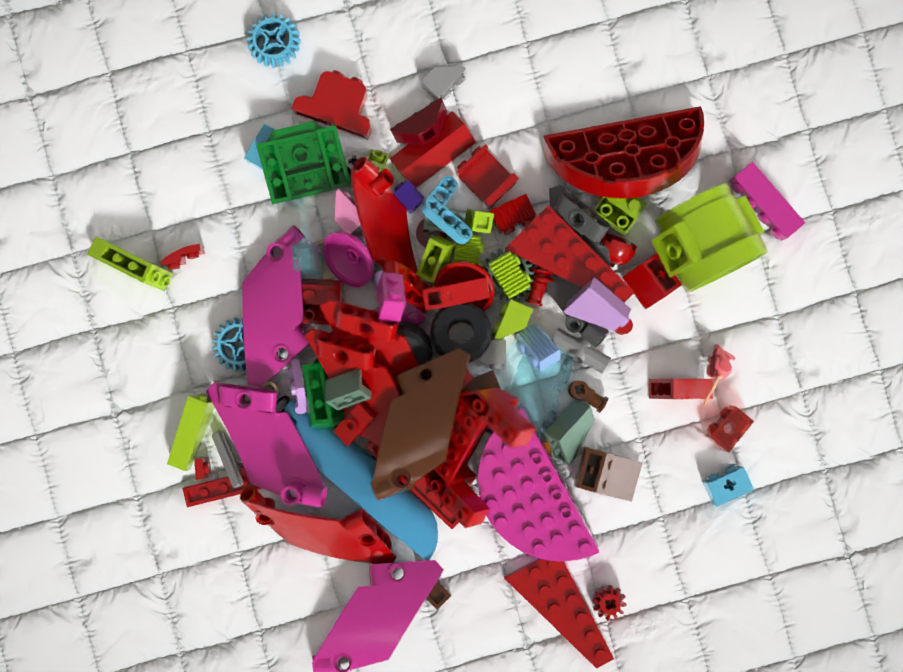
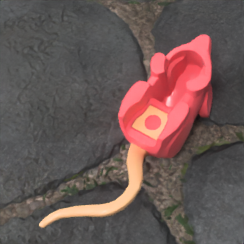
(719, 367)

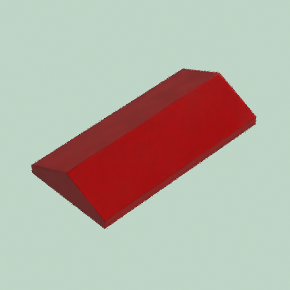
(422, 162)

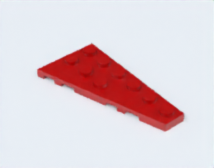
(559, 249)
(556, 597)

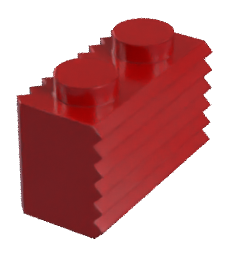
(513, 214)

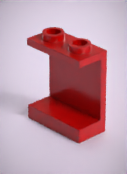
(486, 176)

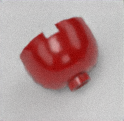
(619, 251)

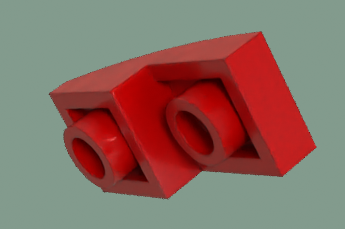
(178, 257)

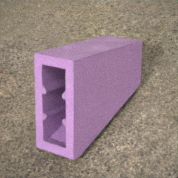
(598, 306)

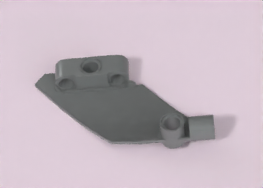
(591, 232)

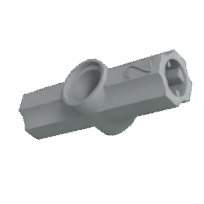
(581, 350)

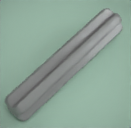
(227, 459)

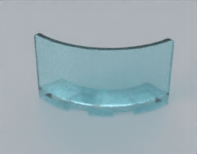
(540, 390)

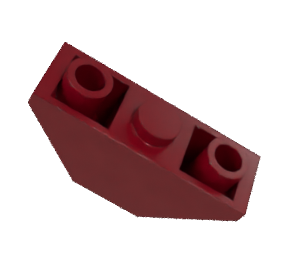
(422, 125)

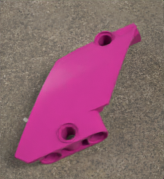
(273, 311)
(268, 443)
(377, 616)

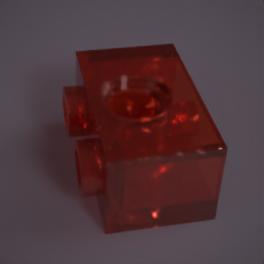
(740, 424)

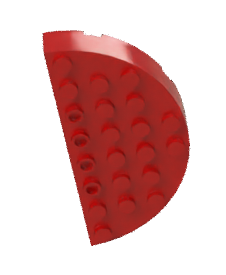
(628, 155)

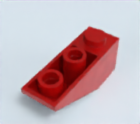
(455, 293)

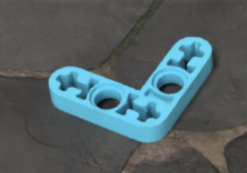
(439, 207)

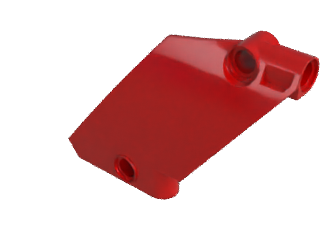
(386, 227)
(365, 326)
(343, 355)
(351, 539)

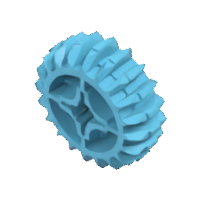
(281, 27)
(221, 341)

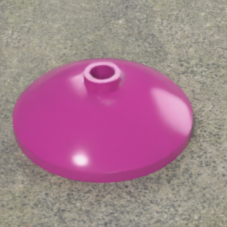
(348, 259)

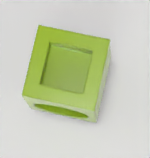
(479, 220)

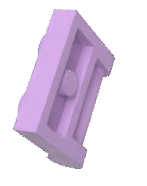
(297, 386)

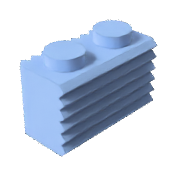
(538, 347)

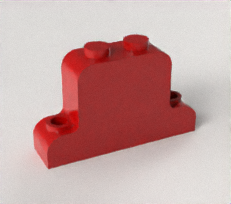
(337, 103)

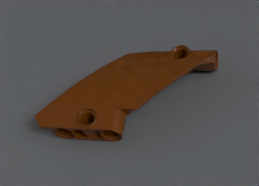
(419, 423)

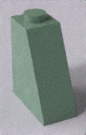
(570, 431)

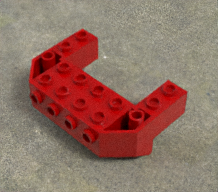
(474, 413)

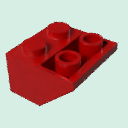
(651, 281)
(314, 294)

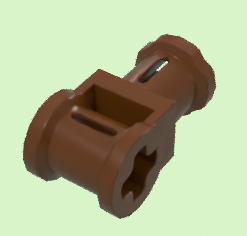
(587, 395)

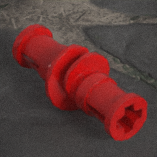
(539, 285)

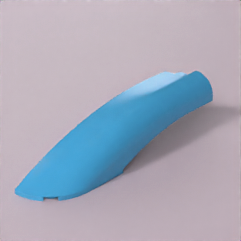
(353, 471)

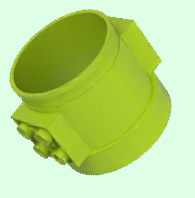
(708, 237)

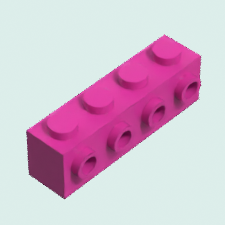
(767, 202)

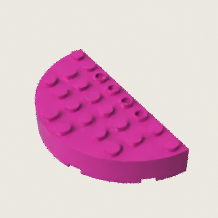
(532, 501)

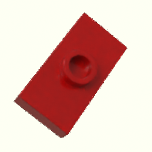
(354, 423)

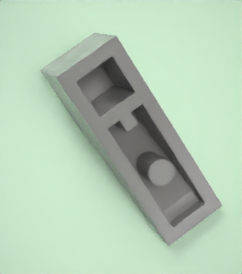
(494, 355)

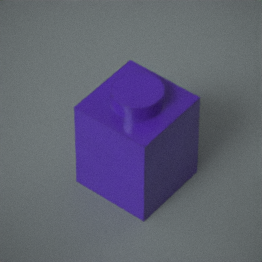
(408, 196)

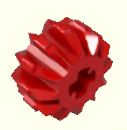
(607, 609)

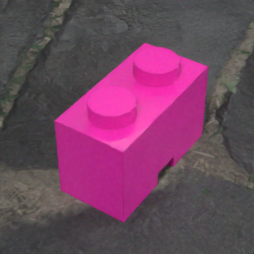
(391, 297)

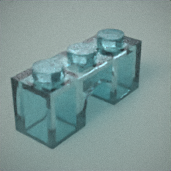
(308, 258)

